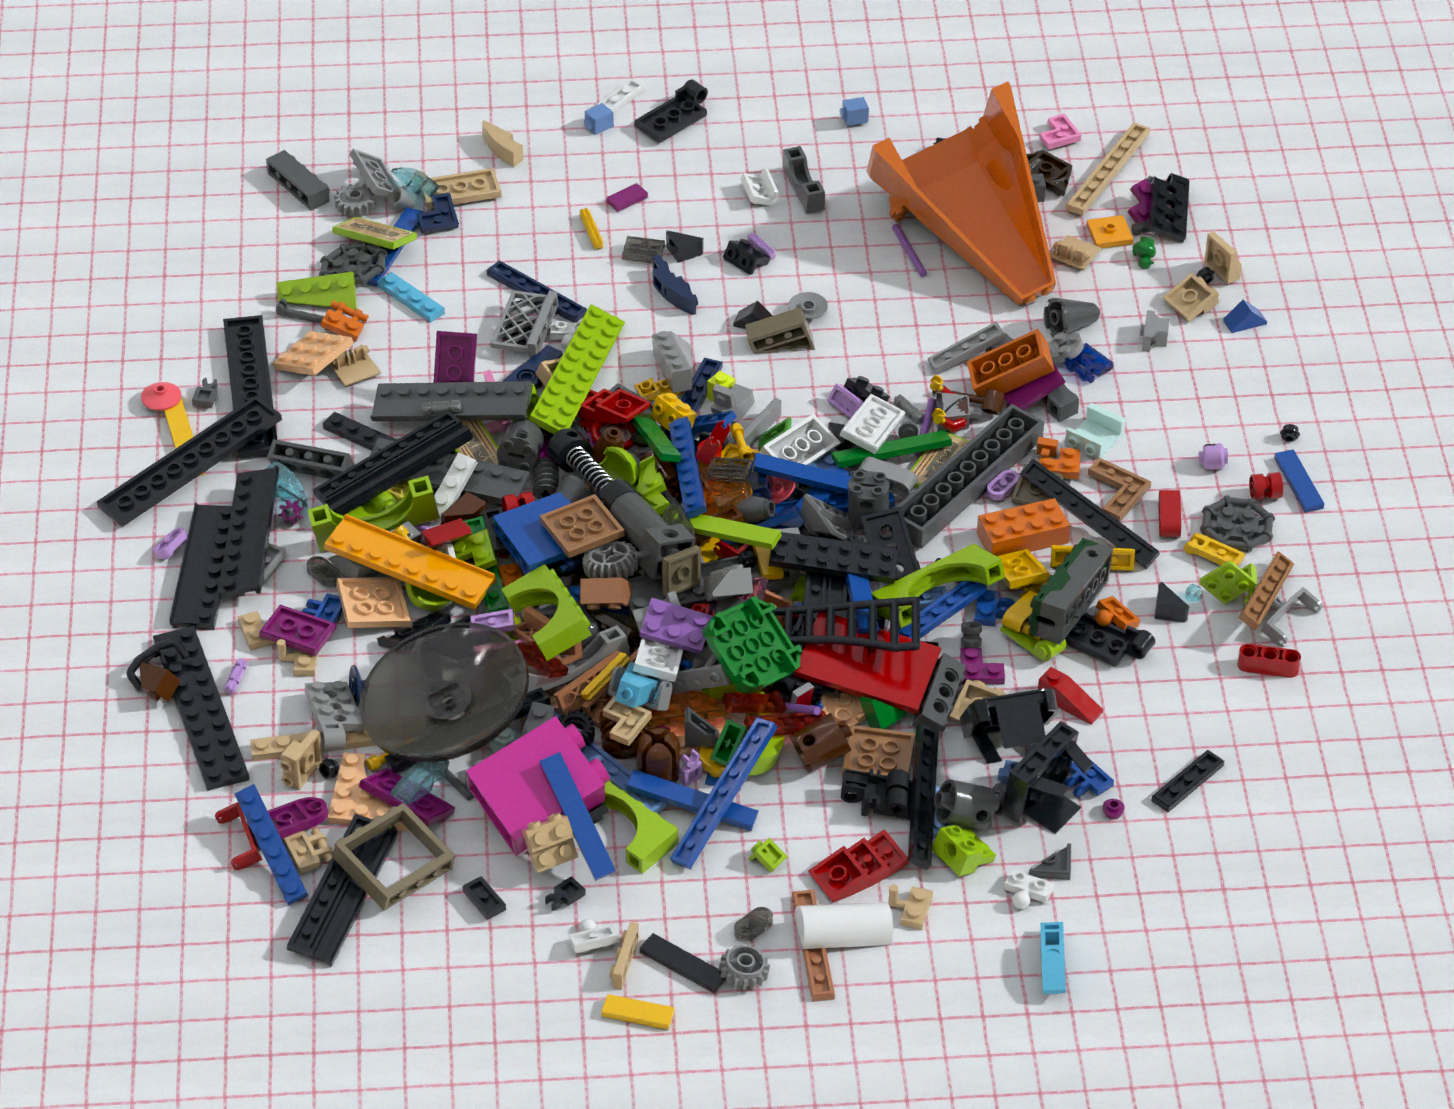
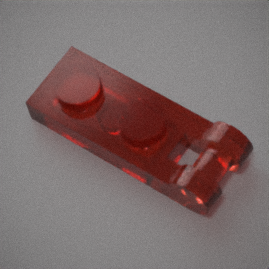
(533, 655)
(754, 703)

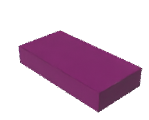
(627, 197)

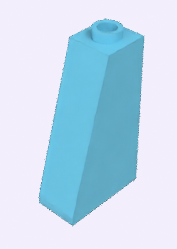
(636, 689)

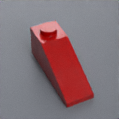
(1070, 696)

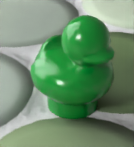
(1145, 249)

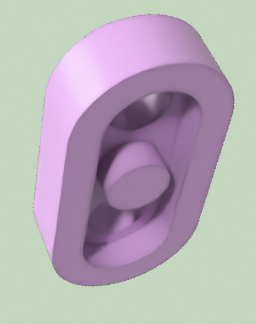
(1002, 485)
(174, 539)

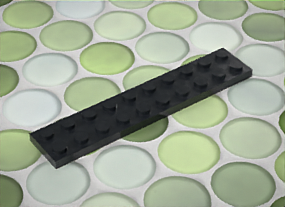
(249, 373)
(189, 461)
(203, 712)

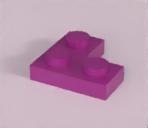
(1142, 192)
(977, 670)

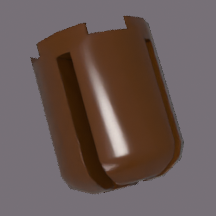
(658, 753)

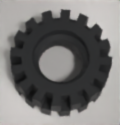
(581, 722)

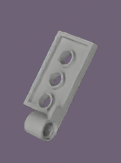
(381, 181)
(334, 712)

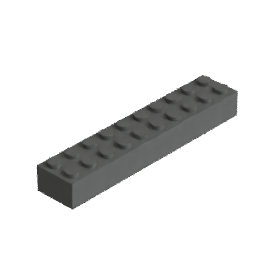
(969, 473)

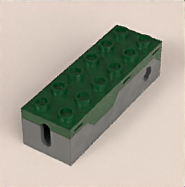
(1070, 591)

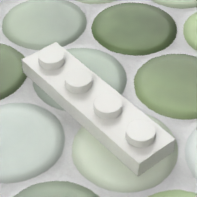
(452, 485)

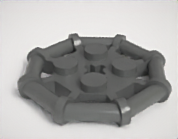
(355, 260)
(1237, 536)

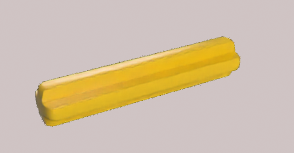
(591, 228)
(604, 677)

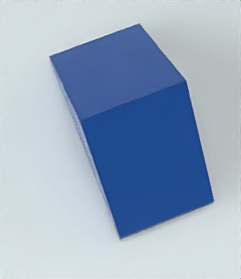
(1244, 317)

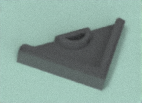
(1055, 866)

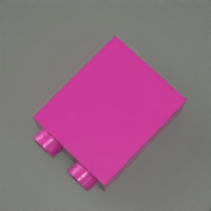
(515, 788)

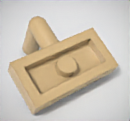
(303, 663)
(915, 908)

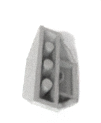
(826, 519)

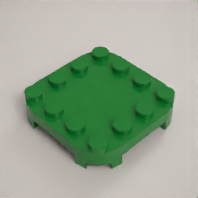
(752, 645)

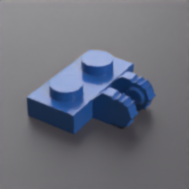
(991, 607)
(328, 609)
(1093, 779)

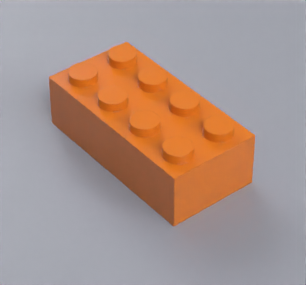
(1011, 364)
(1023, 527)

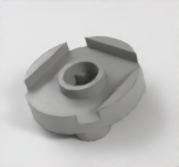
(1065, 346)

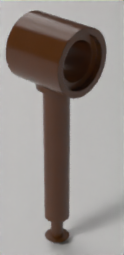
(991, 401)

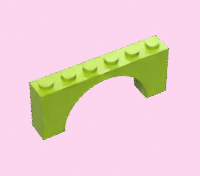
(416, 507)
(964, 565)
(566, 626)
(654, 834)

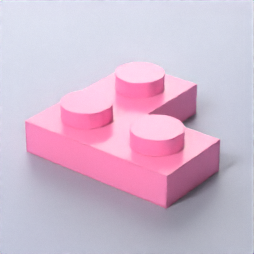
(1062, 132)

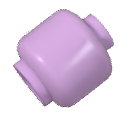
(1213, 456)

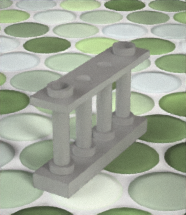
(704, 673)

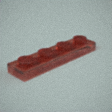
(786, 723)

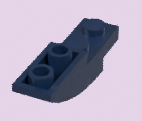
(673, 288)

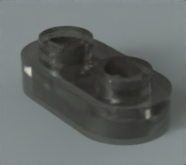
(668, 516)
(323, 571)
(749, 926)

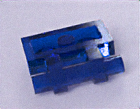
(1092, 361)

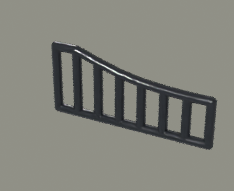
(851, 639)

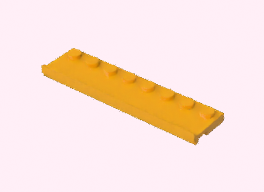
(410, 561)

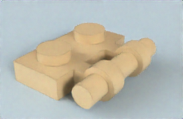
(302, 851)

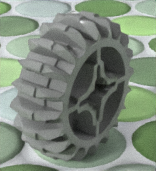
(610, 561)

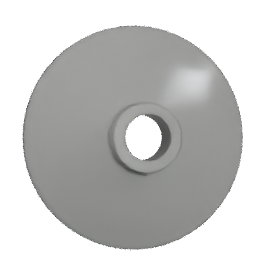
(811, 304)

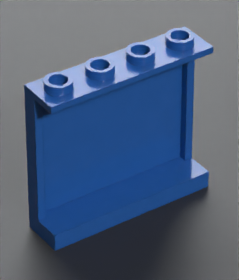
(526, 536)

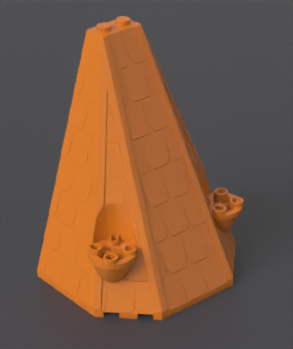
(976, 198)

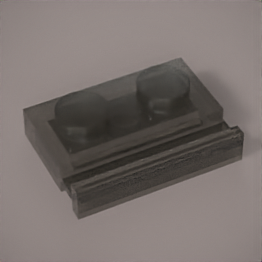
(642, 249)
(730, 469)

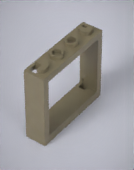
(413, 882)

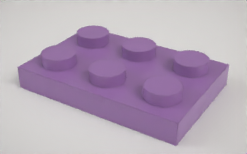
(675, 626)

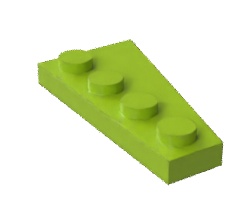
(319, 290)

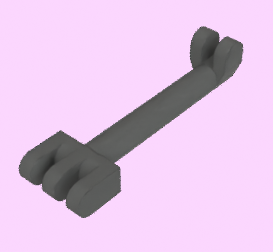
(282, 309)

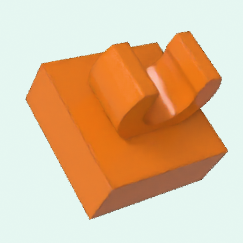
(1047, 447)

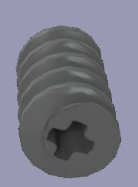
(545, 478)

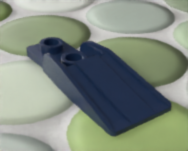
(528, 370)

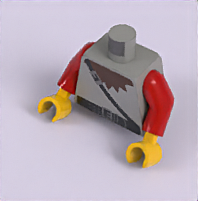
(951, 409)

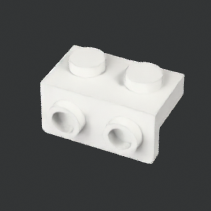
(760, 188)

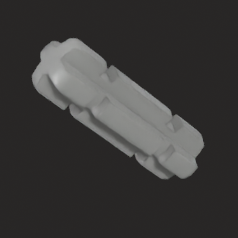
(441, 407)
(911, 411)

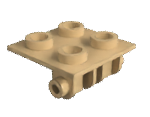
(1074, 252)
(354, 365)

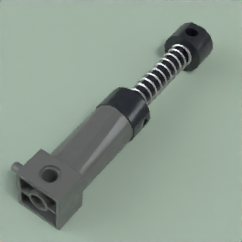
(640, 522)

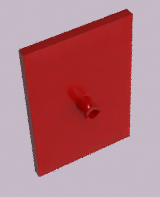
(872, 673)

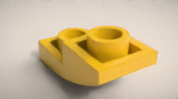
(649, 389)

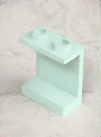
(1097, 432)

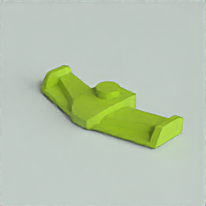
(652, 484)

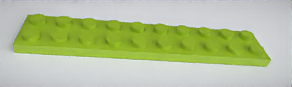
(577, 370)

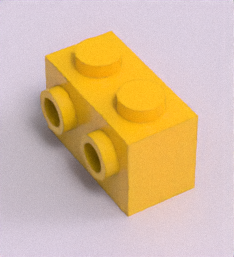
(669, 408)

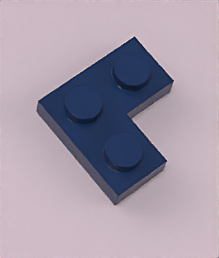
(441, 218)

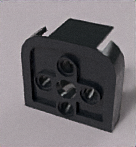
(1016, 716)
(1038, 780)

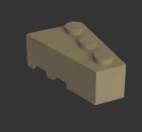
(779, 332)

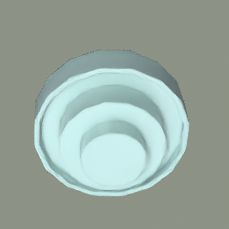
(505, 738)

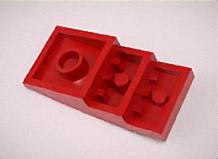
(612, 407)
(445, 533)
(858, 866)

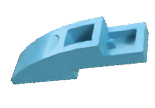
(1053, 958)

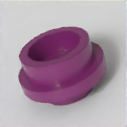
(1113, 808)

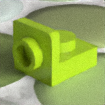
(768, 854)

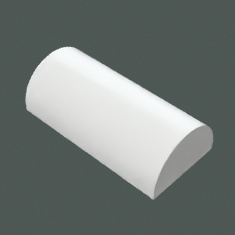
(803, 442)
(844, 925)

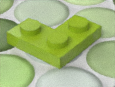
(476, 546)

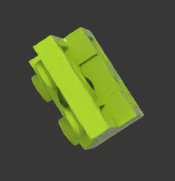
(961, 849)

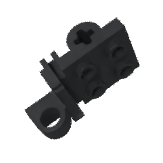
(885, 794)

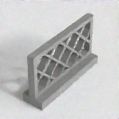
(539, 324)

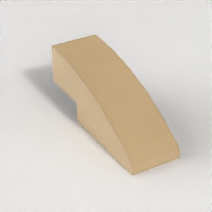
(502, 144)

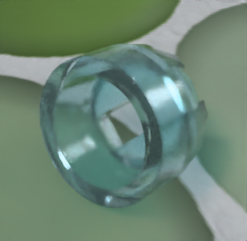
(1197, 593)

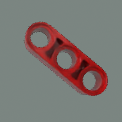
(1169, 513)
(1269, 660)

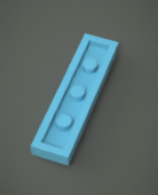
(411, 297)

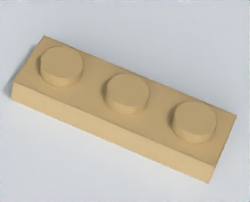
(624, 955)

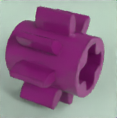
(286, 514)

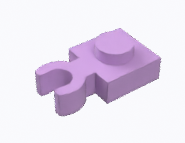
(691, 769)

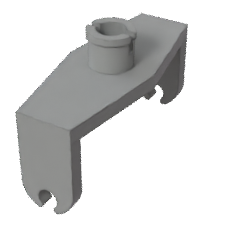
(1281, 608)
(663, 695)

